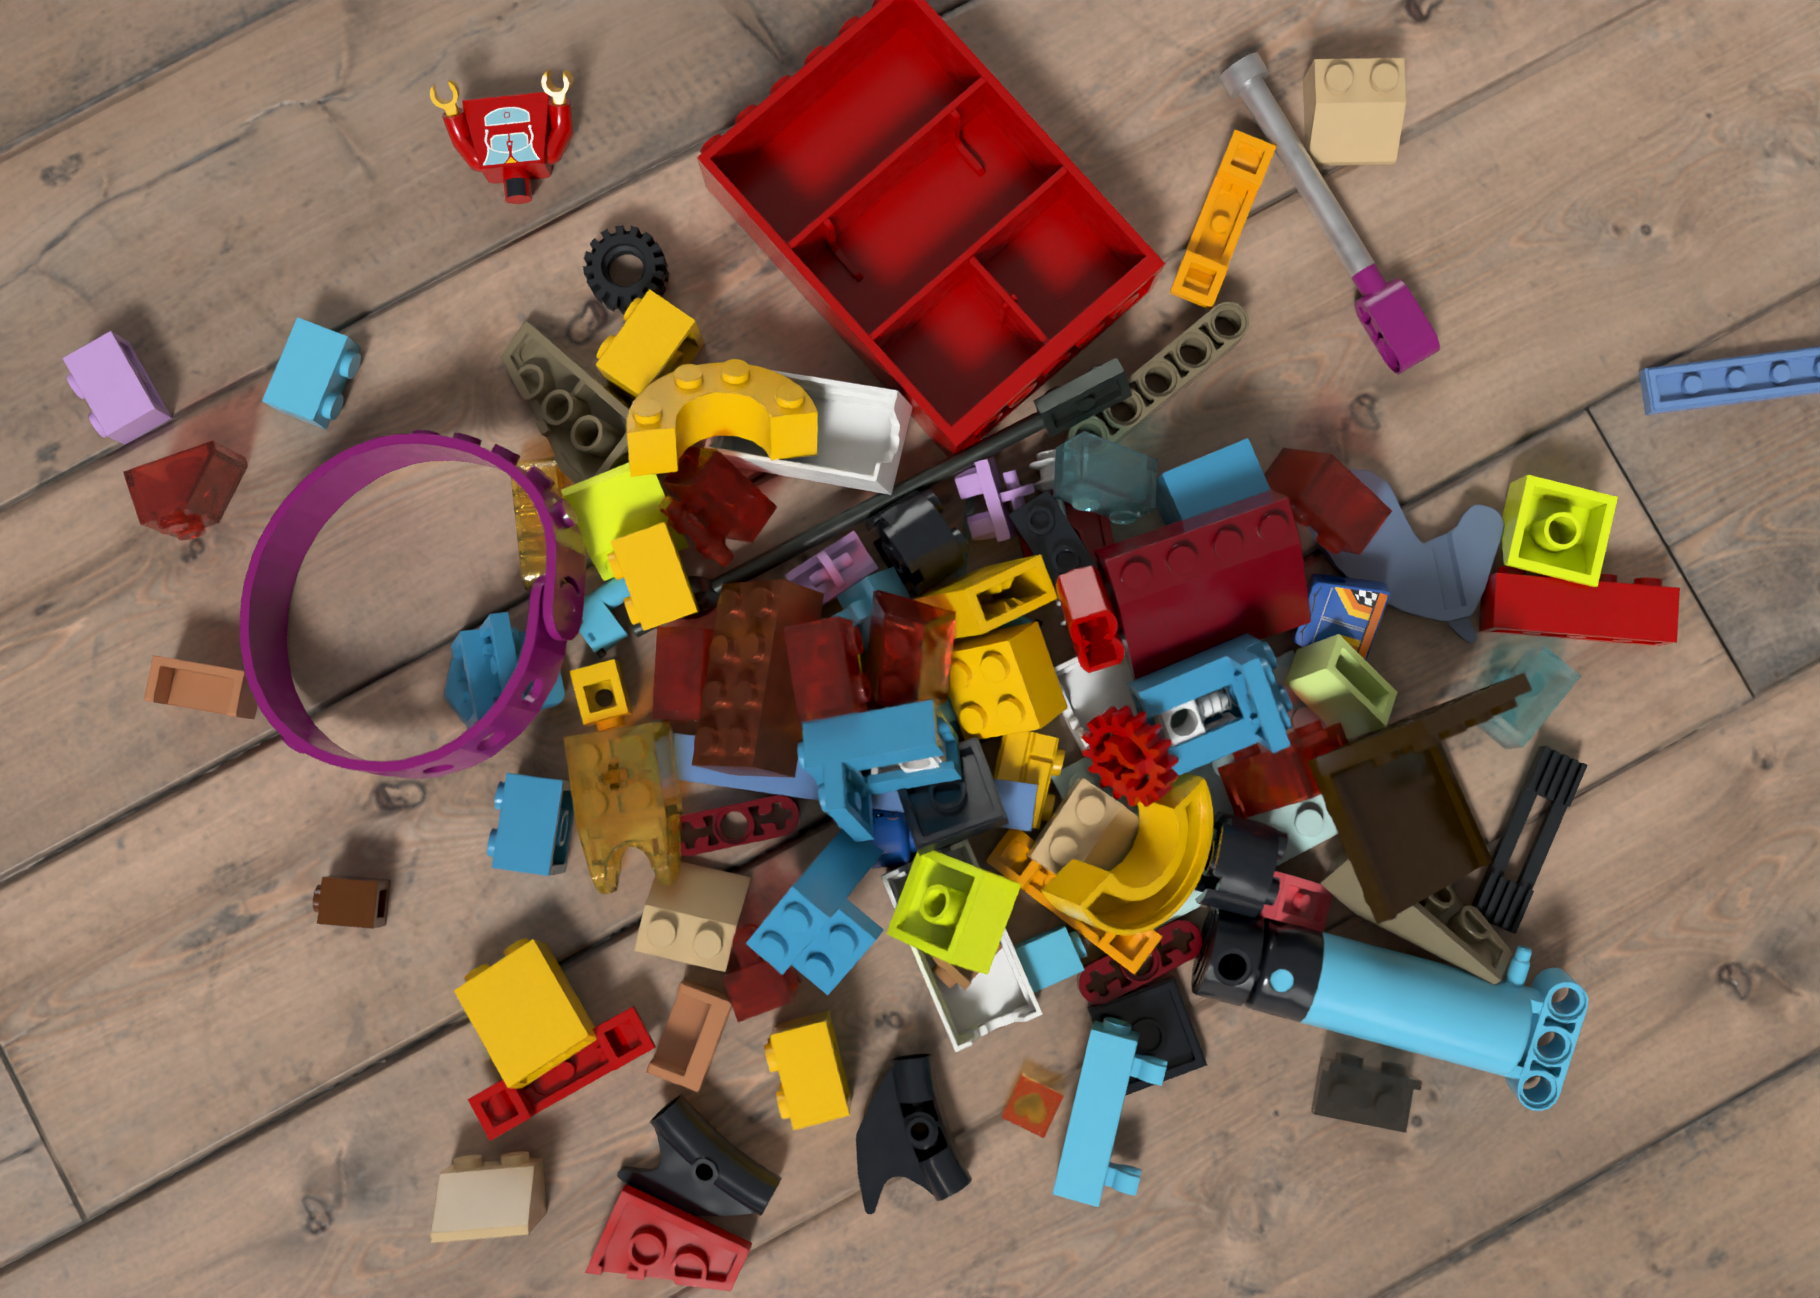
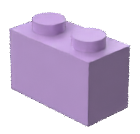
(115, 388)

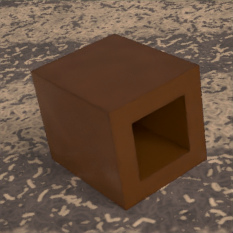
(352, 901)

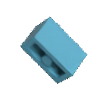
(313, 373)

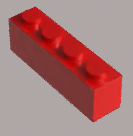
(1569, 610)

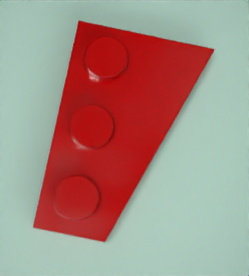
(667, 1243)

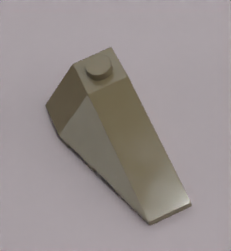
(572, 405)
(1435, 924)

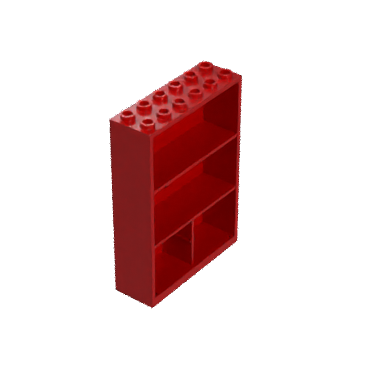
(929, 220)

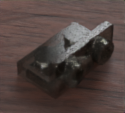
(1364, 1093)

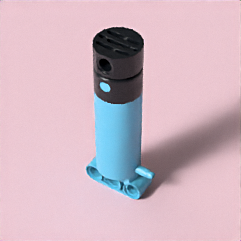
(1396, 998)

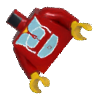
(511, 135)

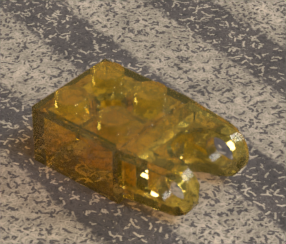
(626, 812)

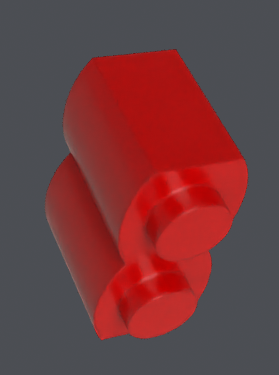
(1090, 619)

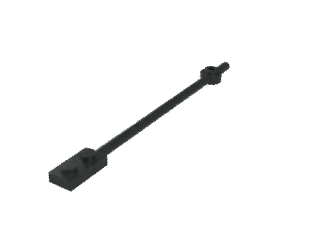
(1056, 412)

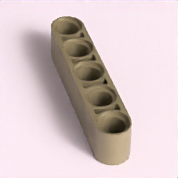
(1174, 371)

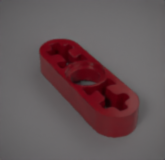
(771, 830)
(1113, 986)

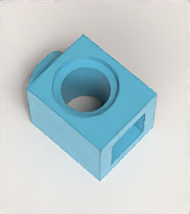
(1051, 957)

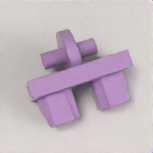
(986, 479)
(835, 568)

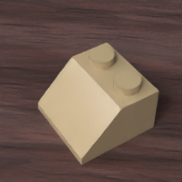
(1354, 110)
(1086, 828)
(694, 917)
(489, 1198)

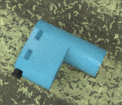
(599, 624)

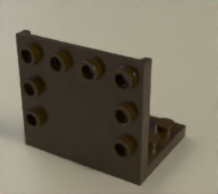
(1403, 805)

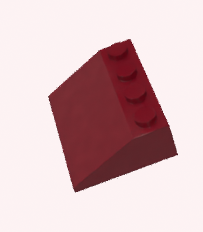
(1206, 581)

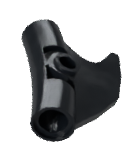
(892, 1149)
(701, 1168)

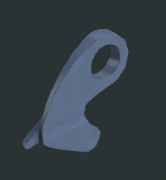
(1432, 578)

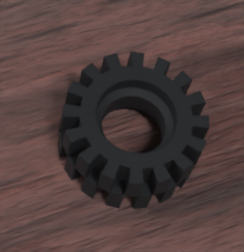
(616, 245)

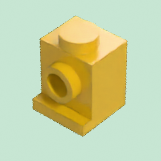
(590, 682)

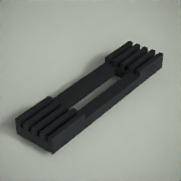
(1555, 779)

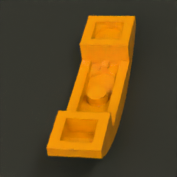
(1222, 219)
(1012, 862)

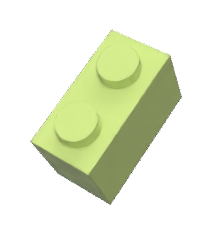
(1341, 686)

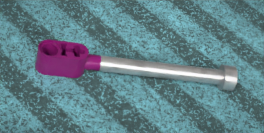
(1386, 308)

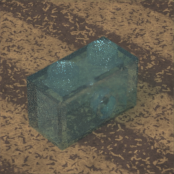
(1105, 478)
(1549, 682)

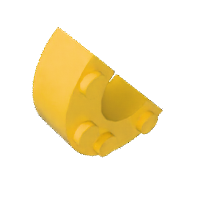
(718, 401)
(1156, 872)

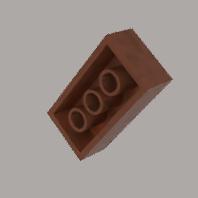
(748, 694)

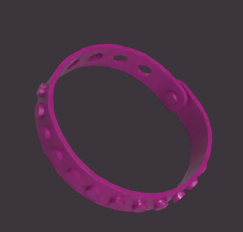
(274, 565)

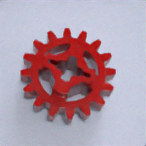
(1130, 756)

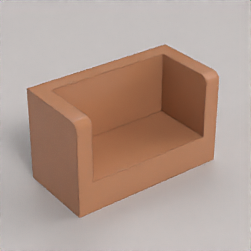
(200, 687)
(691, 1035)

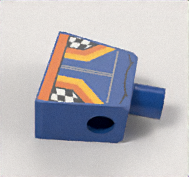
(1343, 608)

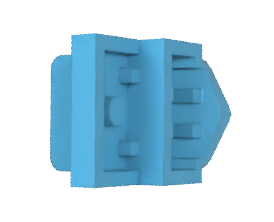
(483, 666)

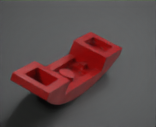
(617, 1043)

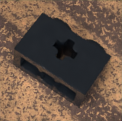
(1051, 535)

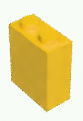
(993, 595)
(525, 1012)

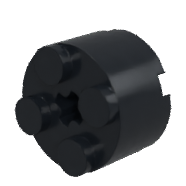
(918, 540)
(1242, 865)

